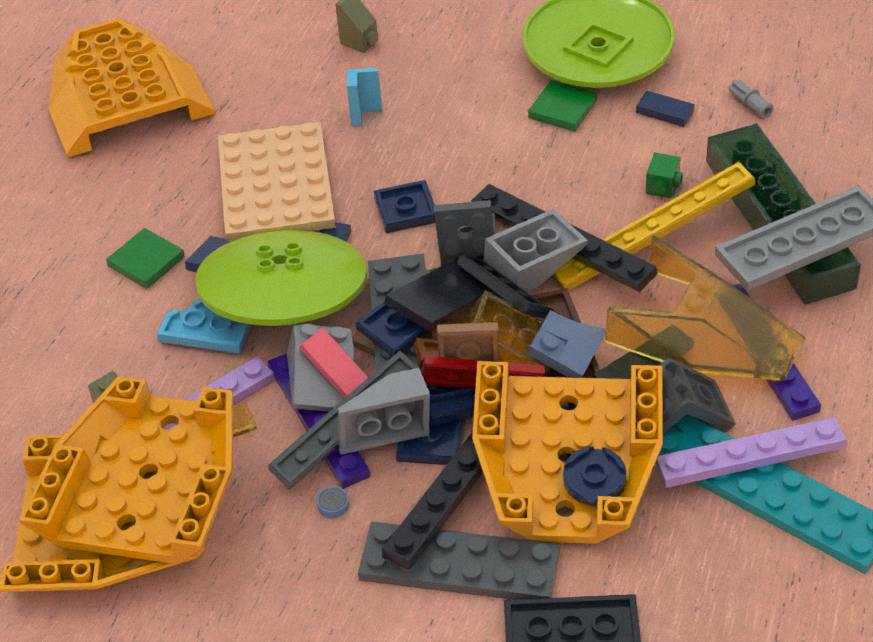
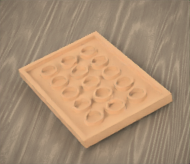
(275, 181)

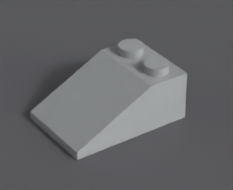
(534, 249)
(308, 385)
(385, 413)

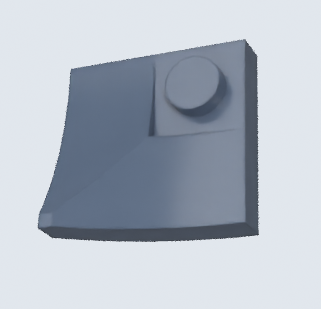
(566, 345)

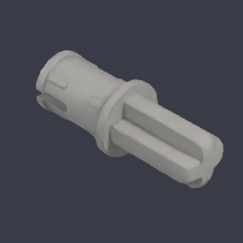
(751, 98)

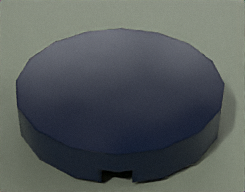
(594, 474)

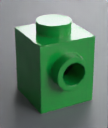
(663, 175)

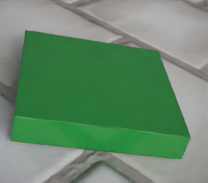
(562, 105)
(145, 258)

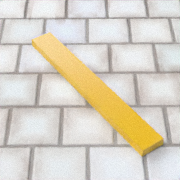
(664, 220)

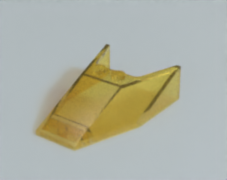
(710, 328)

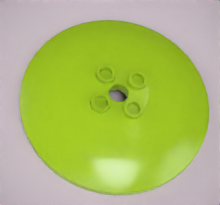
(566, 37)
(281, 277)

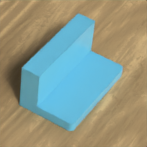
(363, 93)

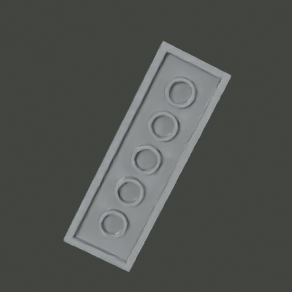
(799, 238)

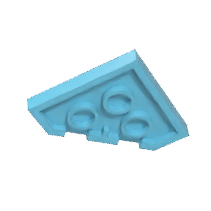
(203, 329)

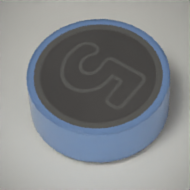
(332, 502)

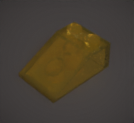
(514, 328)

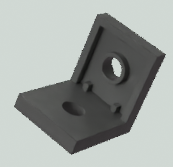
(463, 228)
(692, 393)

